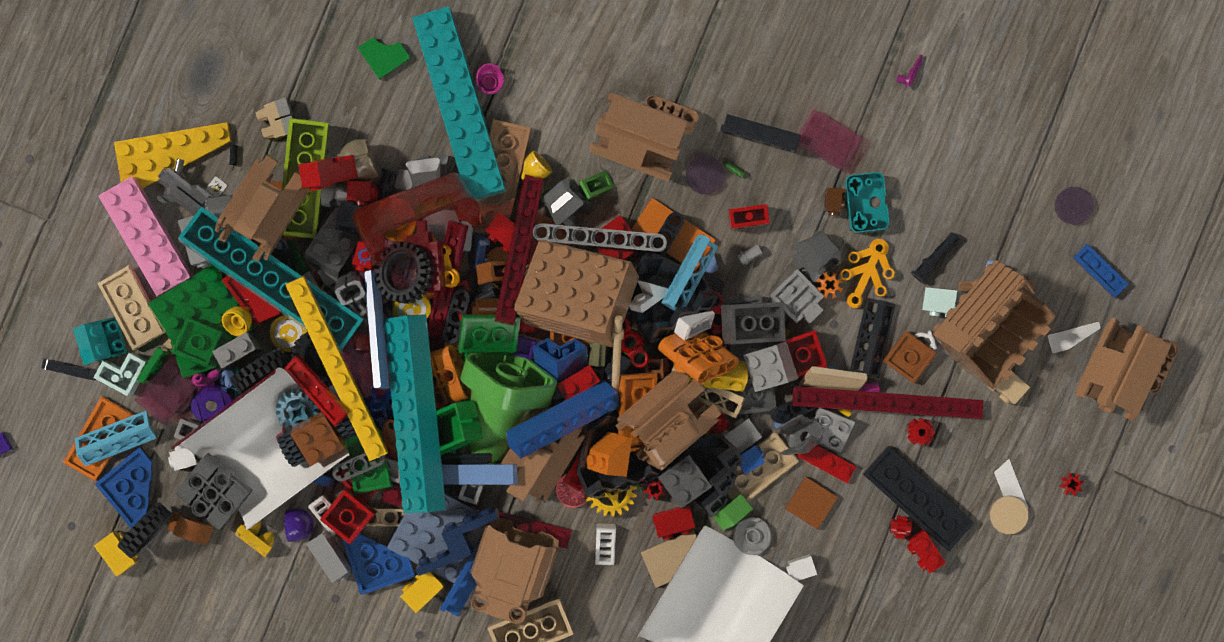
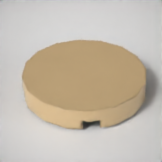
(1008, 515)

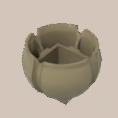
(362, 154)

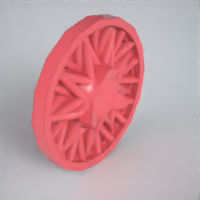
(568, 495)

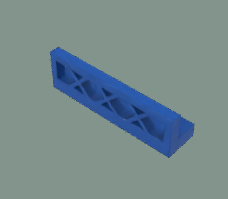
(462, 587)

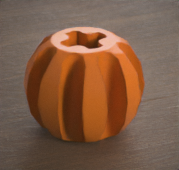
(835, 285)

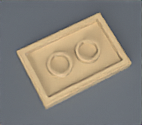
(833, 379)
(666, 557)

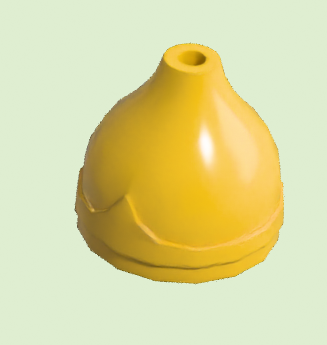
(536, 166)
(237, 320)

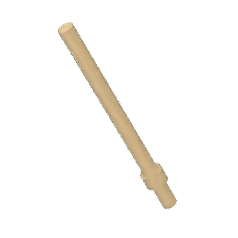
(617, 335)

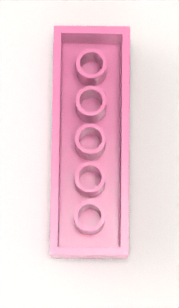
(145, 235)

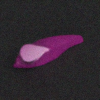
(908, 80)

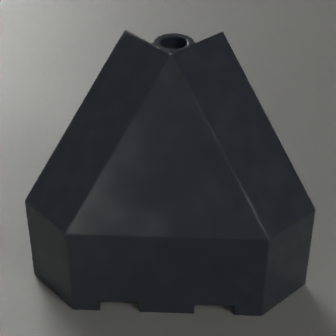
(659, 319)
(720, 462)
(598, 484)

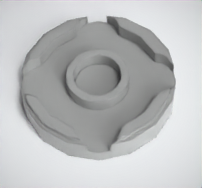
(752, 535)

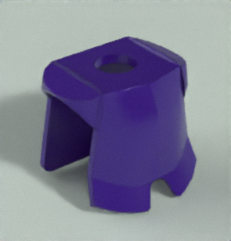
(213, 392)

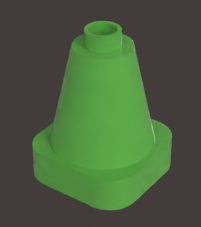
(505, 395)

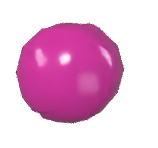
(489, 79)

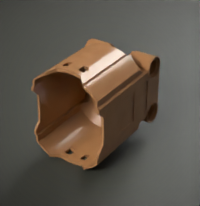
(511, 569)

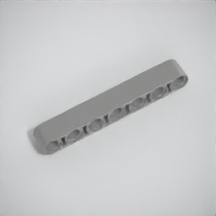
(591, 233)

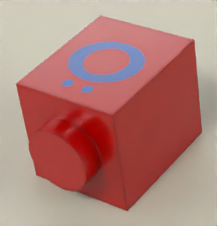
(361, 259)

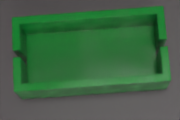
(458, 426)

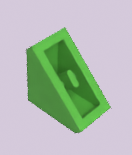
(596, 185)
(733, 512)

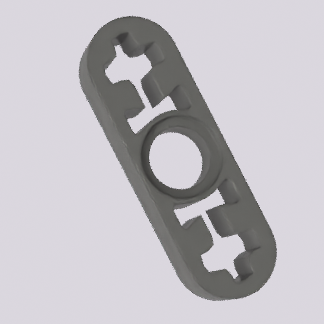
(348, 475)

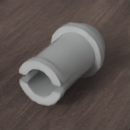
(748, 255)

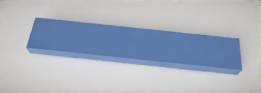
(376, 332)
(480, 474)

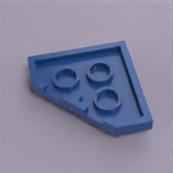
(129, 486)
(376, 565)

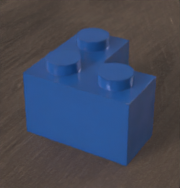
(560, 360)

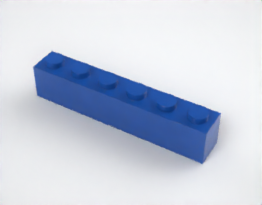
(562, 419)

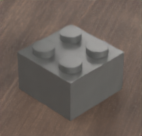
(685, 480)

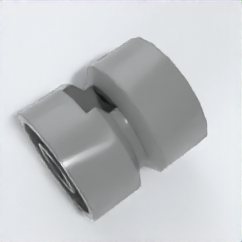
(333, 195)

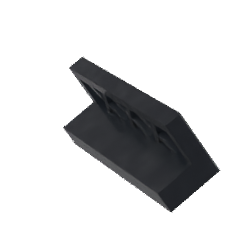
(761, 133)
(876, 338)

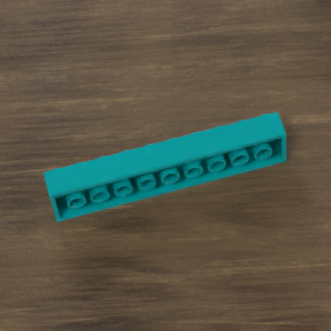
(459, 103)
(262, 278)
(414, 414)

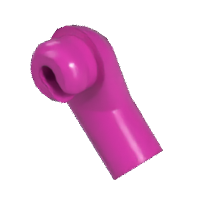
(205, 380)
(870, 387)

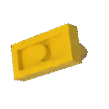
(261, 544)

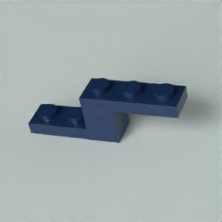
(457, 540)

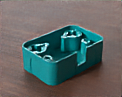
(858, 202)

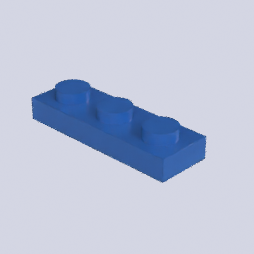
(1100, 270)

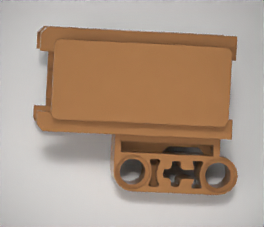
(643, 135)
(262, 209)
(1126, 368)
(669, 419)
(543, 468)

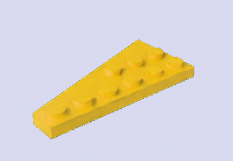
(151, 154)

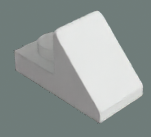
(650, 295)

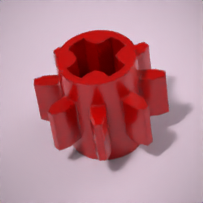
(722, 425)
(1067, 480)
(655, 494)
(900, 527)

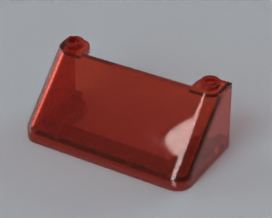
(412, 205)

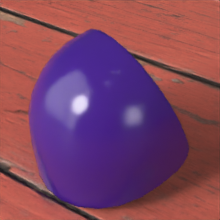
(297, 524)

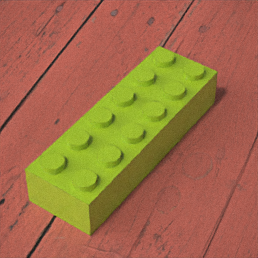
(305, 143)

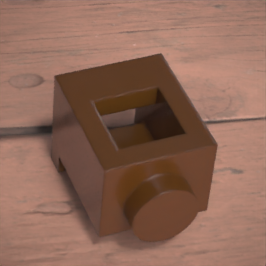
(834, 201)

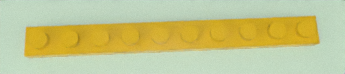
(336, 368)

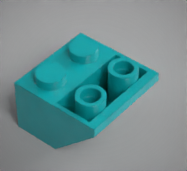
(100, 340)

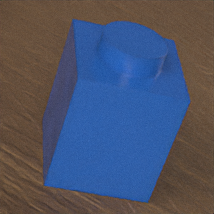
(751, 459)

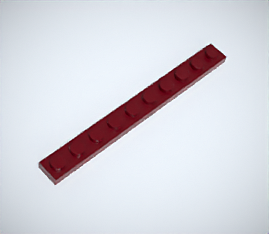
(887, 402)
(393, 496)

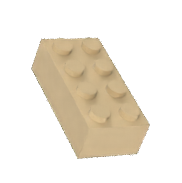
(542, 624)

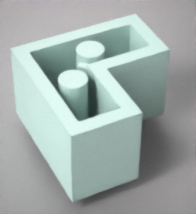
(940, 301)
(124, 377)

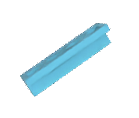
(686, 272)
(115, 442)

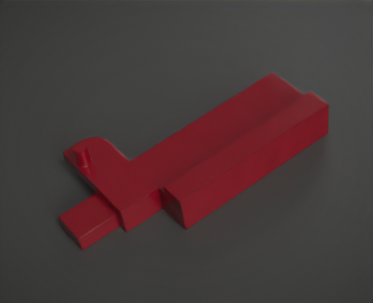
(435, 248)

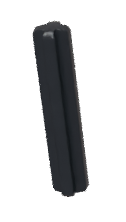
(465, 459)

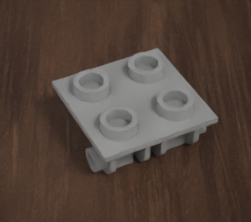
(834, 428)

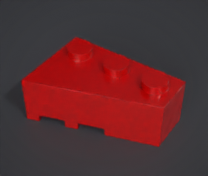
(325, 172)

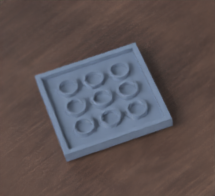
(421, 535)

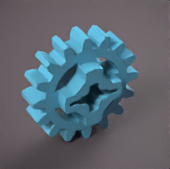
(293, 402)

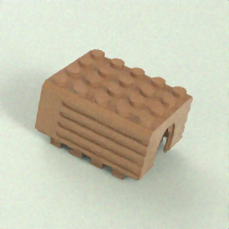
(576, 292)
(994, 325)

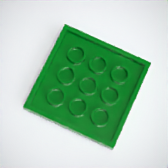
(199, 298)

